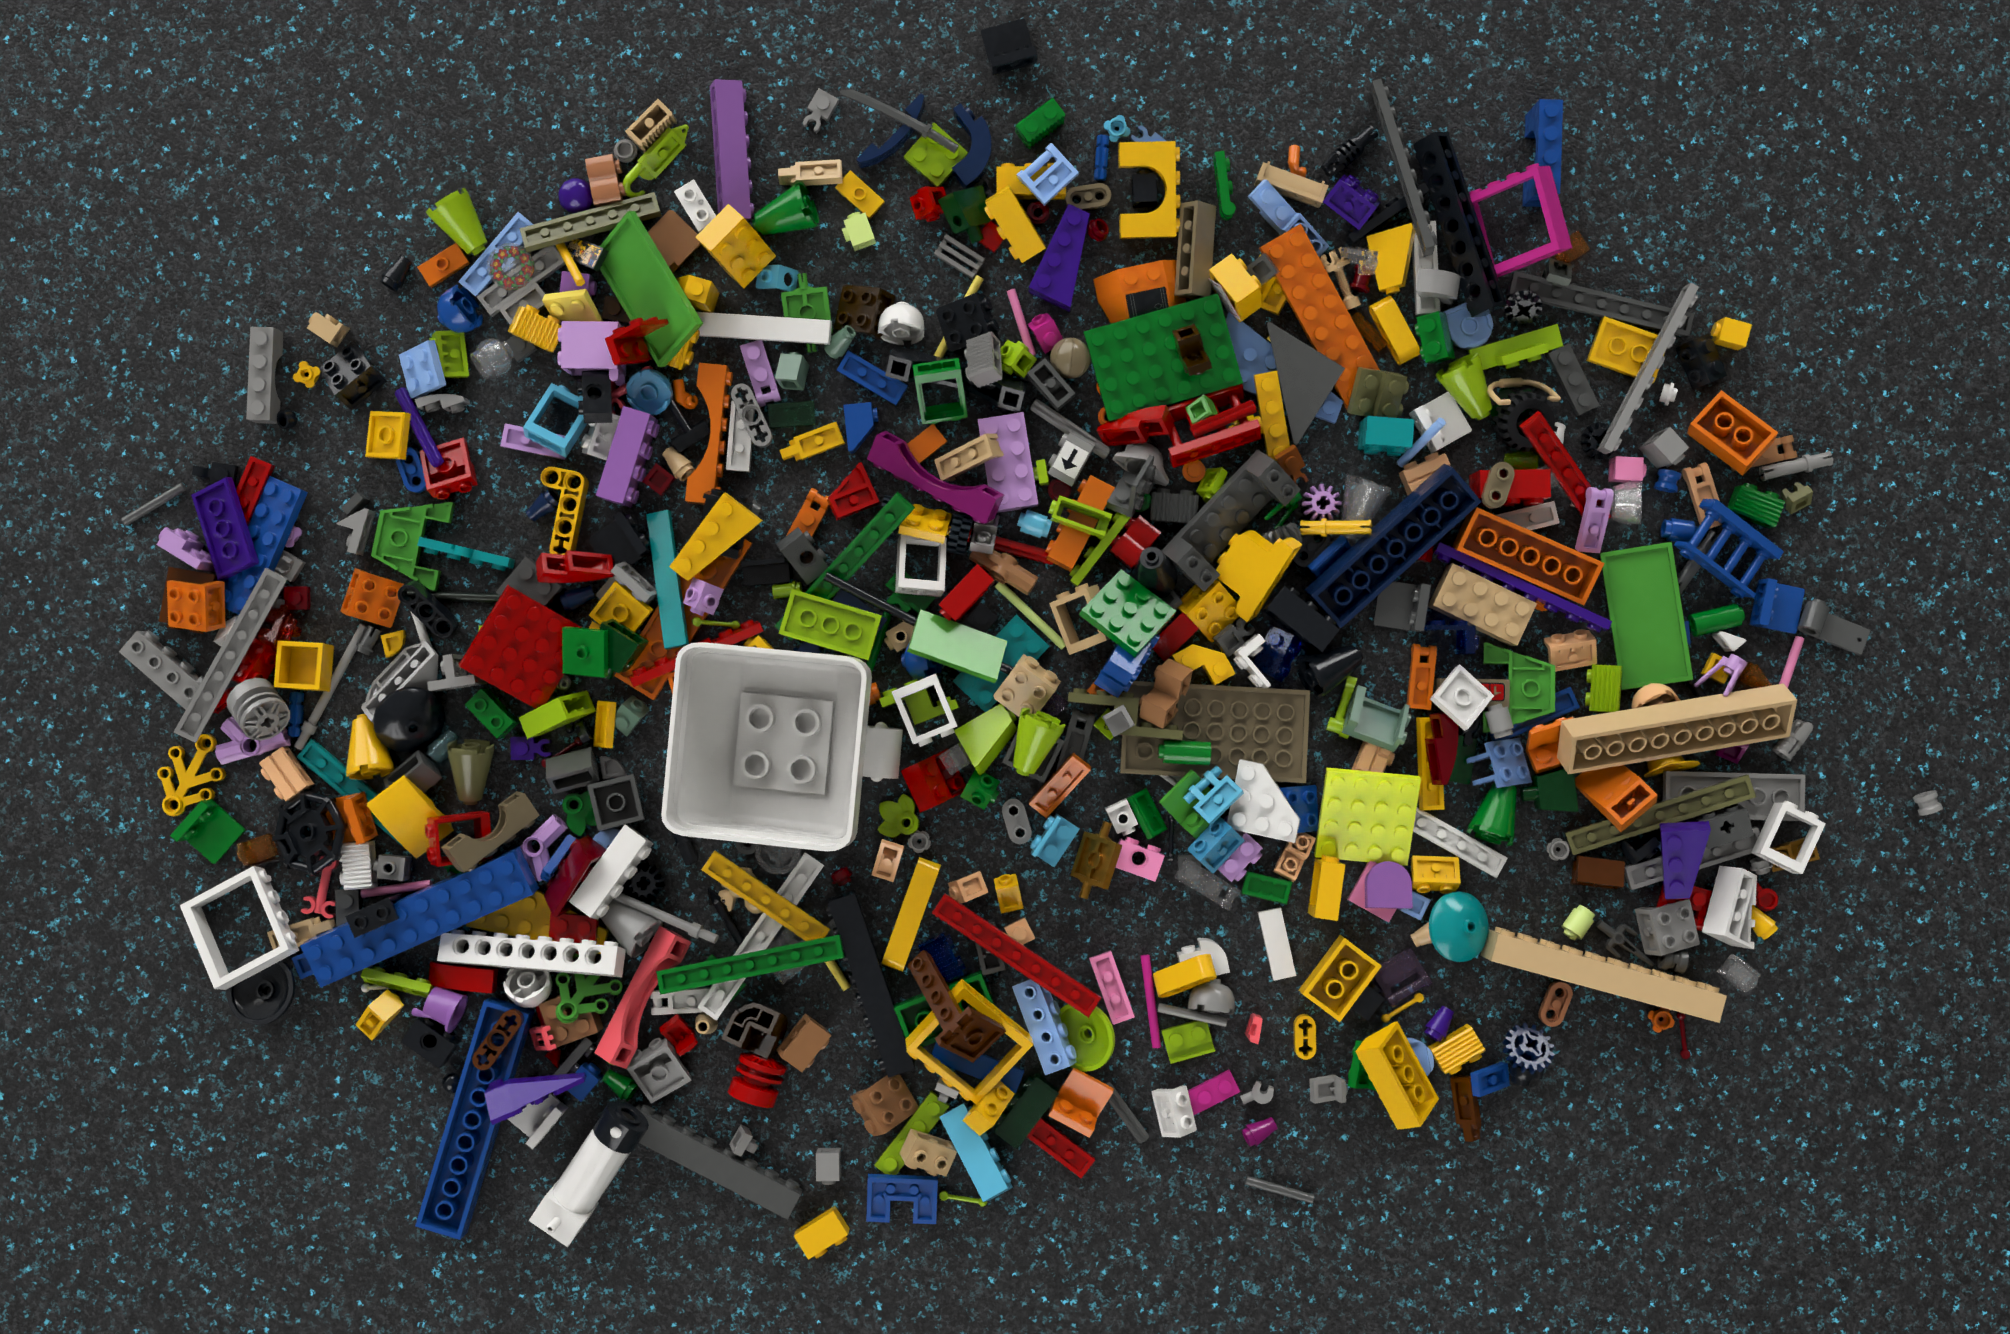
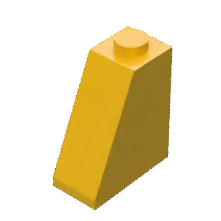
(1393, 256)
(700, 292)

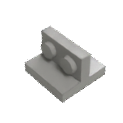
(455, 676)

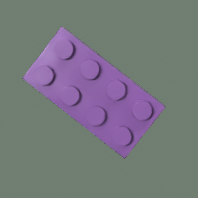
(627, 457)

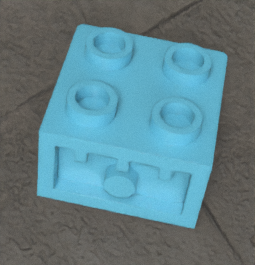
(1054, 840)

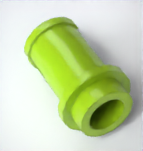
(784, 590)

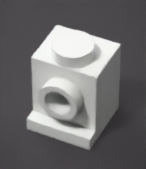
(1117, 809)

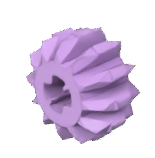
(1315, 496)

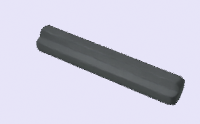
(1127, 1116)

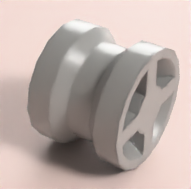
(1927, 802)

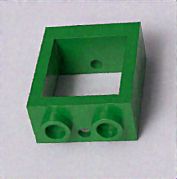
(940, 371)

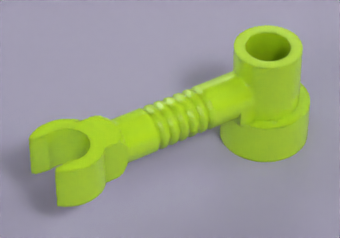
(1336, 724)

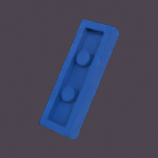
(872, 378)

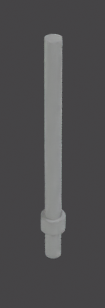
(309, 727)
(693, 929)

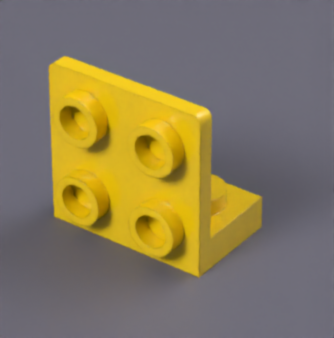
(1209, 609)

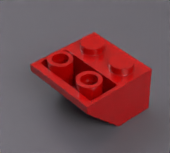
(932, 783)

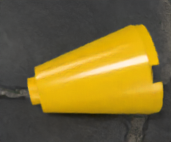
(366, 752)

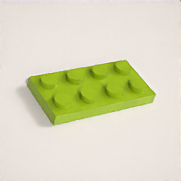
(830, 624)

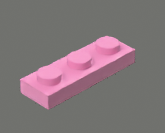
(1111, 987)

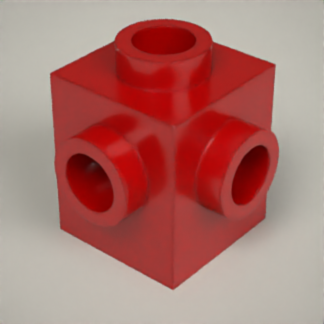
(925, 202)

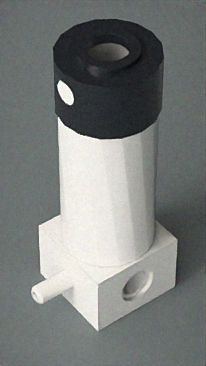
(590, 1172)

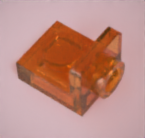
(1578, 248)
(256, 849)

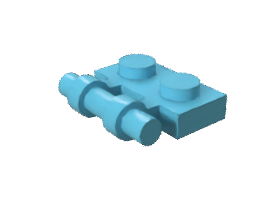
(1217, 799)

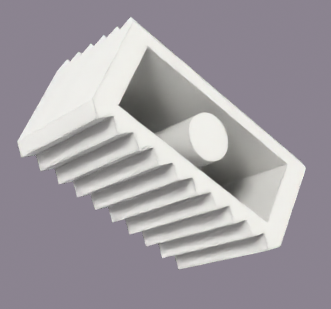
(358, 866)

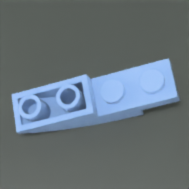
(1281, 214)

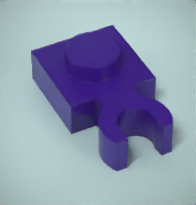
(527, 748)

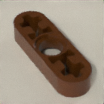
(503, 1021)

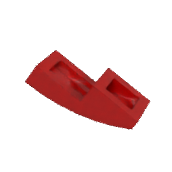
(1174, 636)

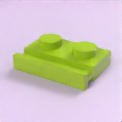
(1187, 1041)

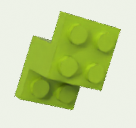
(919, 704)

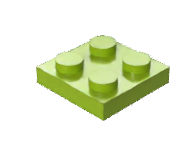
(933, 159)

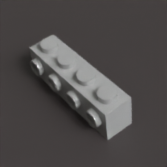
(162, 666)

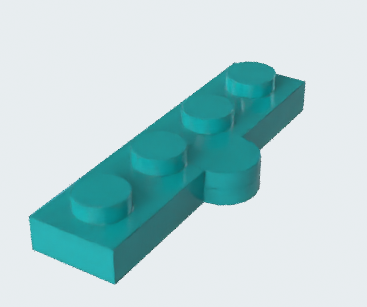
(455, 552)

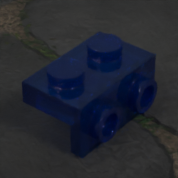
(1277, 653)

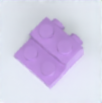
(185, 547)
(1247, 852)

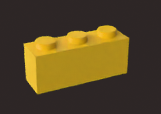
(1007, 176)
(1014, 224)

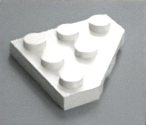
(1263, 805)

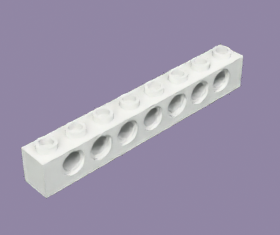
(452, 952)

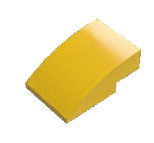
(404, 813)

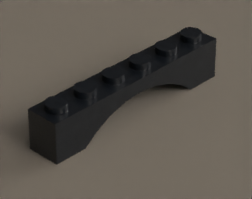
(1005, 393)

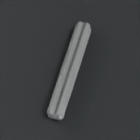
(1067, 426)

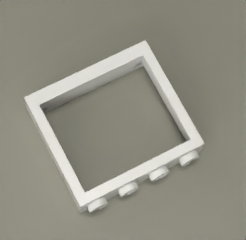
(207, 945)

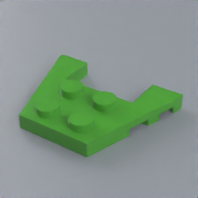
(398, 539)
(1530, 684)

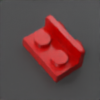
(257, 662)

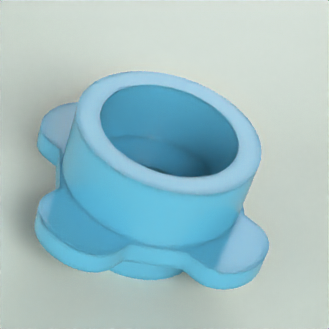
(1118, 121)

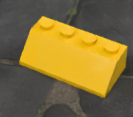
(1397, 1076)

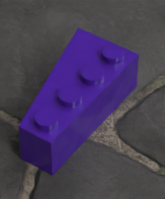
(1060, 264)

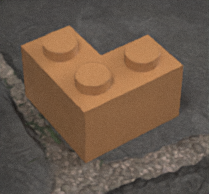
(564, 1033)

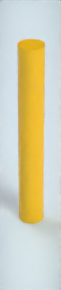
(571, 265)

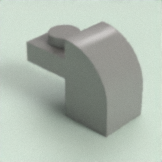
(1438, 284)

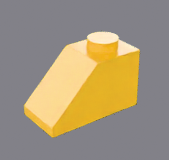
(379, 1014)

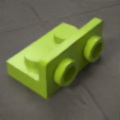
(452, 353)

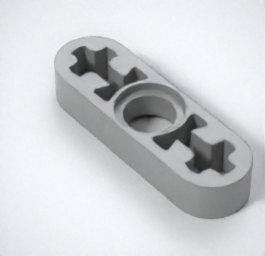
(739, 402)

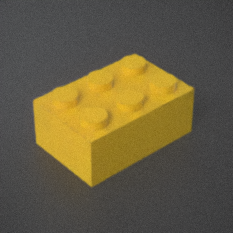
(736, 246)
(1339, 978)

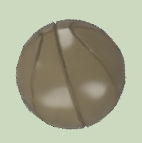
(1070, 358)

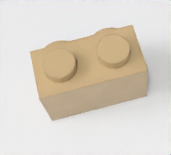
(928, 1153)

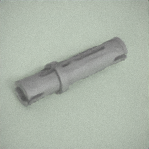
(1805, 463)

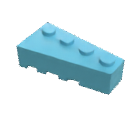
(977, 1155)

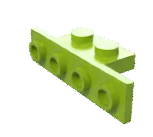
(1520, 347)

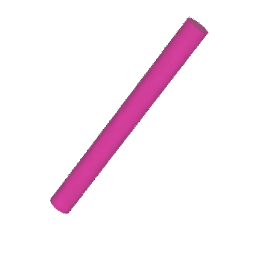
(1150, 1000)

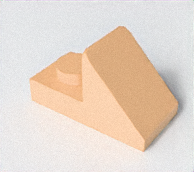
(887, 860)

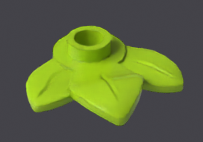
(896, 814)

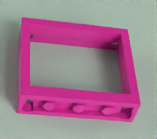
(1551, 209)

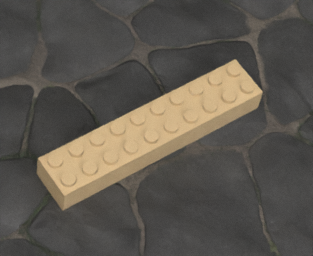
(1676, 728)
(1607, 976)

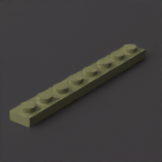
(1667, 811)

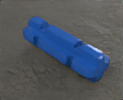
(1101, 158)
(296, 714)

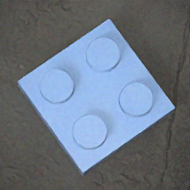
(422, 369)

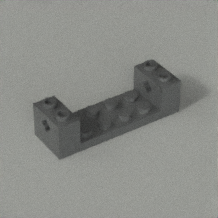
(1226, 515)

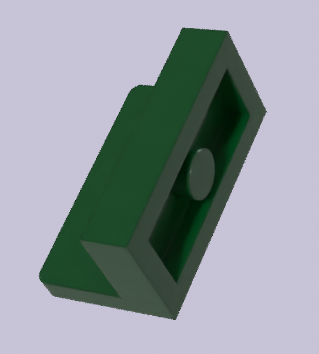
(1462, 771)

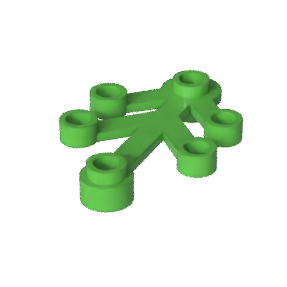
(584, 989)

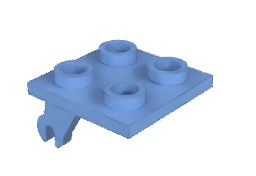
(1507, 762)

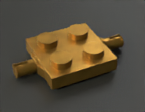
(1096, 860)

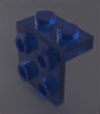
(1465, 638)

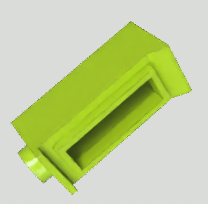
(1104, 517)

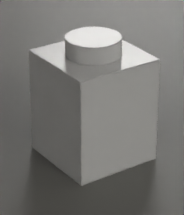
(828, 1165)

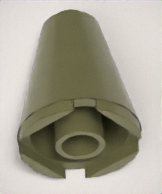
(470, 768)

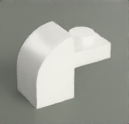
(1206, 946)

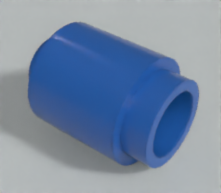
(1678, 530)

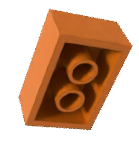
(1732, 432)

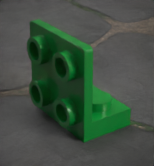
(209, 830)

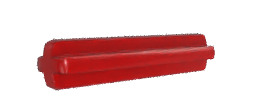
(1223, 418)
(1021, 550)

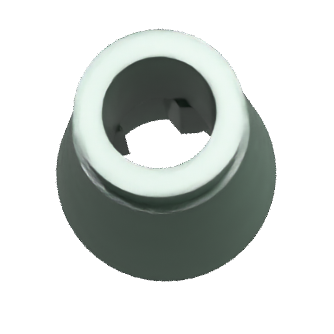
(840, 342)

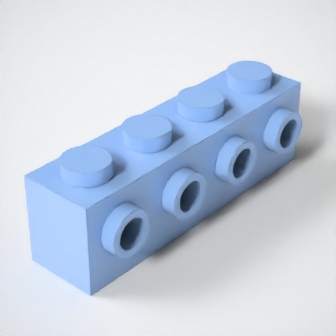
(1045, 1026)

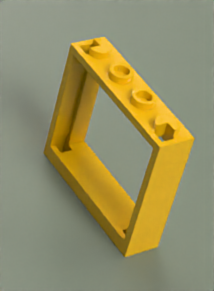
(964, 991)

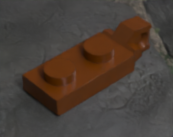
(1466, 1107)

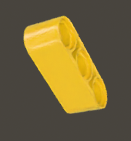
(1394, 330)
(1184, 975)

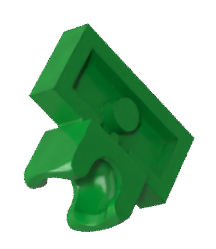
(908, 601)

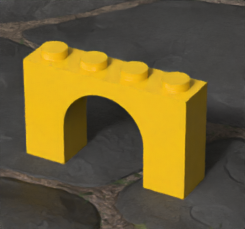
(1160, 158)

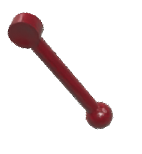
(577, 742)
(1684, 1052)

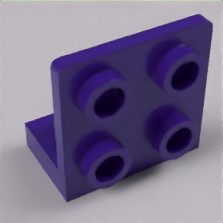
(1352, 201)

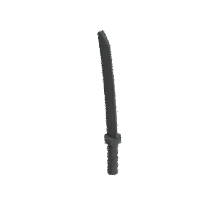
(925, 130)

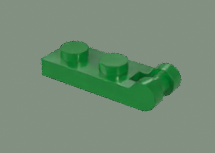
(1223, 186)

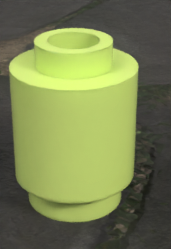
(1578, 923)

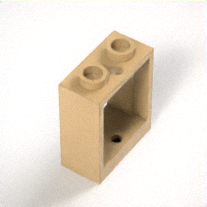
(1065, 623)

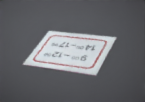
(1224, 298)

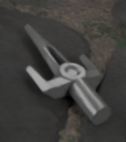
(1617, 937)

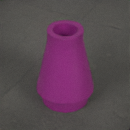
(1258, 1131)

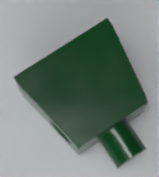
(966, 212)
(623, 647)
(1552, 791)

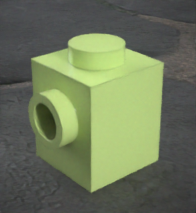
(858, 231)

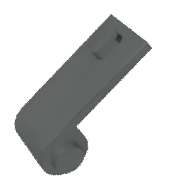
(1832, 629)

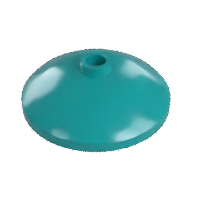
(1450, 926)

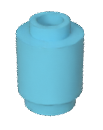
(1034, 524)

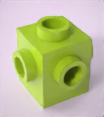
(1016, 358)

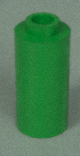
(1715, 619)
(1185, 752)

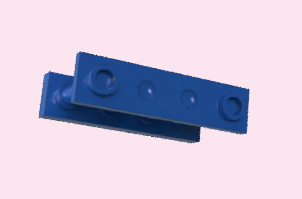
(1747, 536)

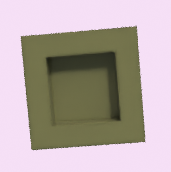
(1797, 500)

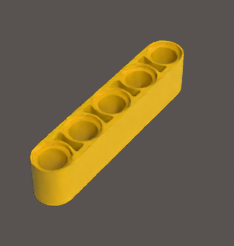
(911, 914)

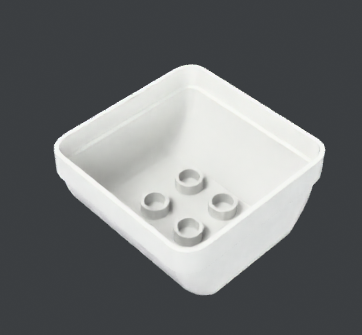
(772, 746)

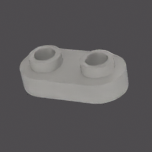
(1016, 821)

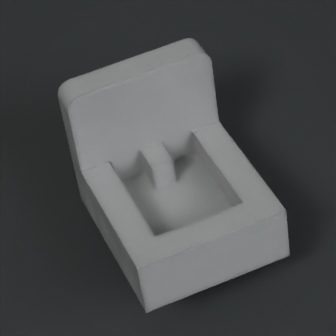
(1328, 1089)

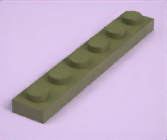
(587, 222)

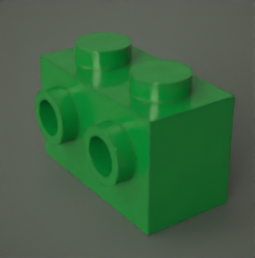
(1435, 337)

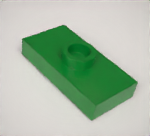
(1146, 813)
(1266, 887)

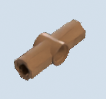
(1005, 570)

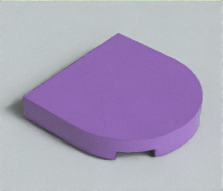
(1388, 887)

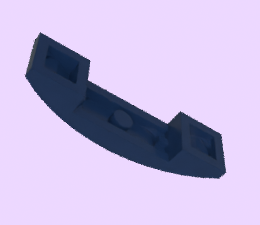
(874, 155)

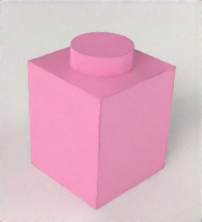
(1626, 469)

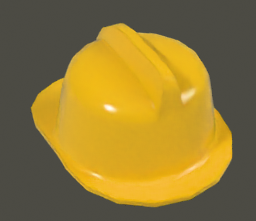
(1674, 763)

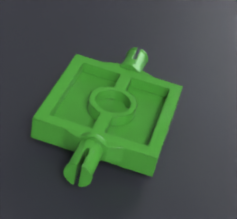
(807, 304)

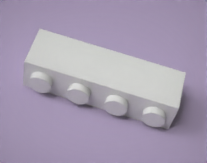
(611, 872)

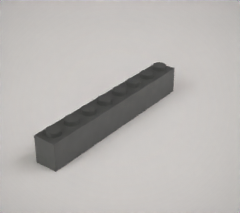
(719, 1164)

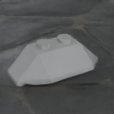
(410, 668)

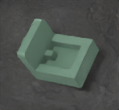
(630, 714)

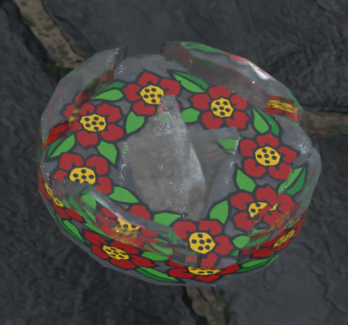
(510, 266)

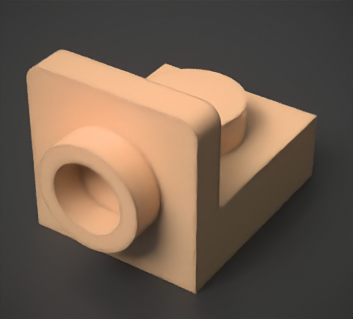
(968, 887)

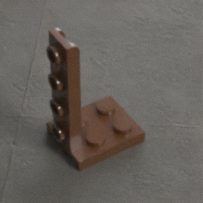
(963, 1032)

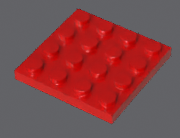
(519, 648)

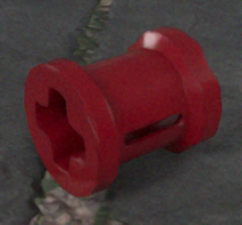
(1360, 282)

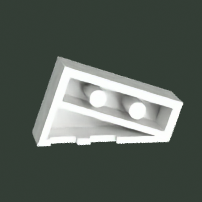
(1731, 907)

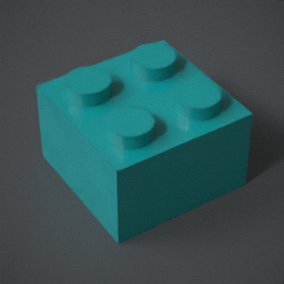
(1385, 435)

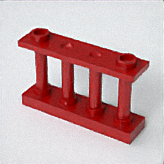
(1217, 442)

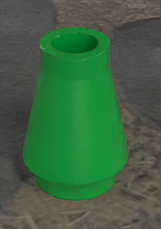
(621, 1085)

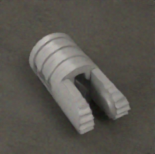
(1788, 746)

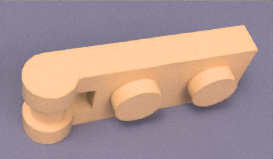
(1702, 490)

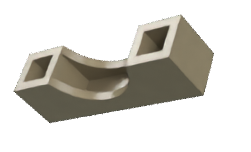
(514, 814)

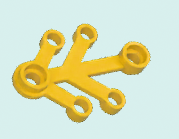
(188, 777)

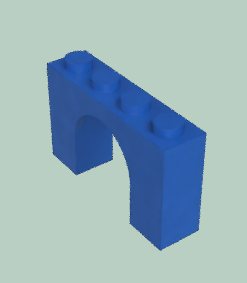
(1544, 125)

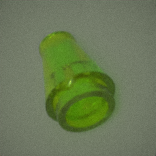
(1522, 460)

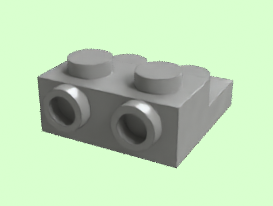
(658, 1069)

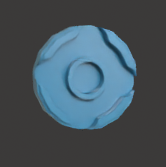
(649, 391)

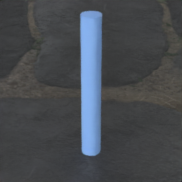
(1421, 442)

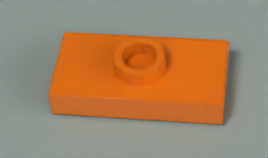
(443, 265)

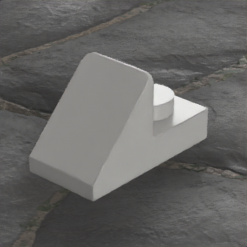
(361, 524)

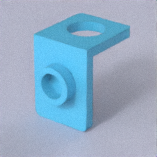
(773, 277)

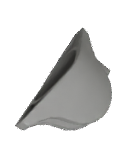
(1136, 455)

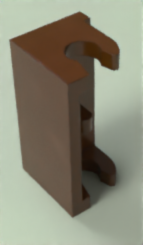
(1598, 872)

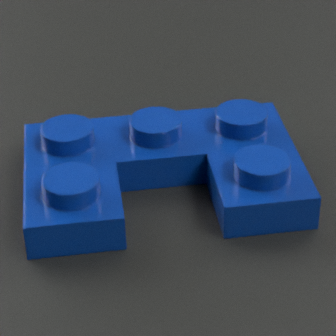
(888, 1188)

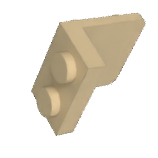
(1027, 686)

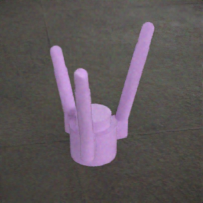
(1733, 666)

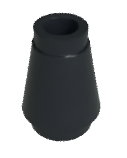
(396, 274)

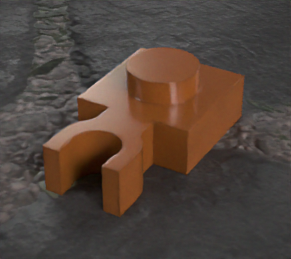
(1291, 463)

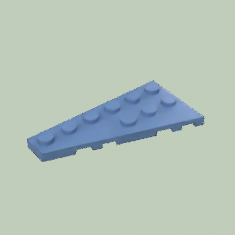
(1256, 357)

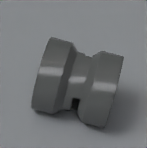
(1677, 961)

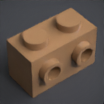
(804, 1043)

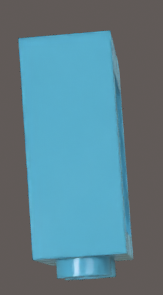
(547, 438)

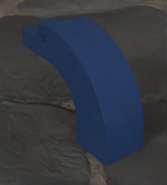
(975, 164)

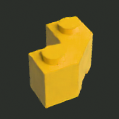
(1213, 662)

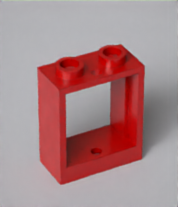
(966, 594)
(481, 829)

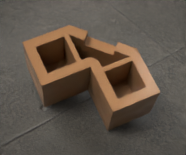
(1160, 703)

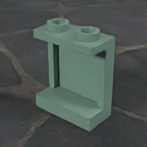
(1375, 721)

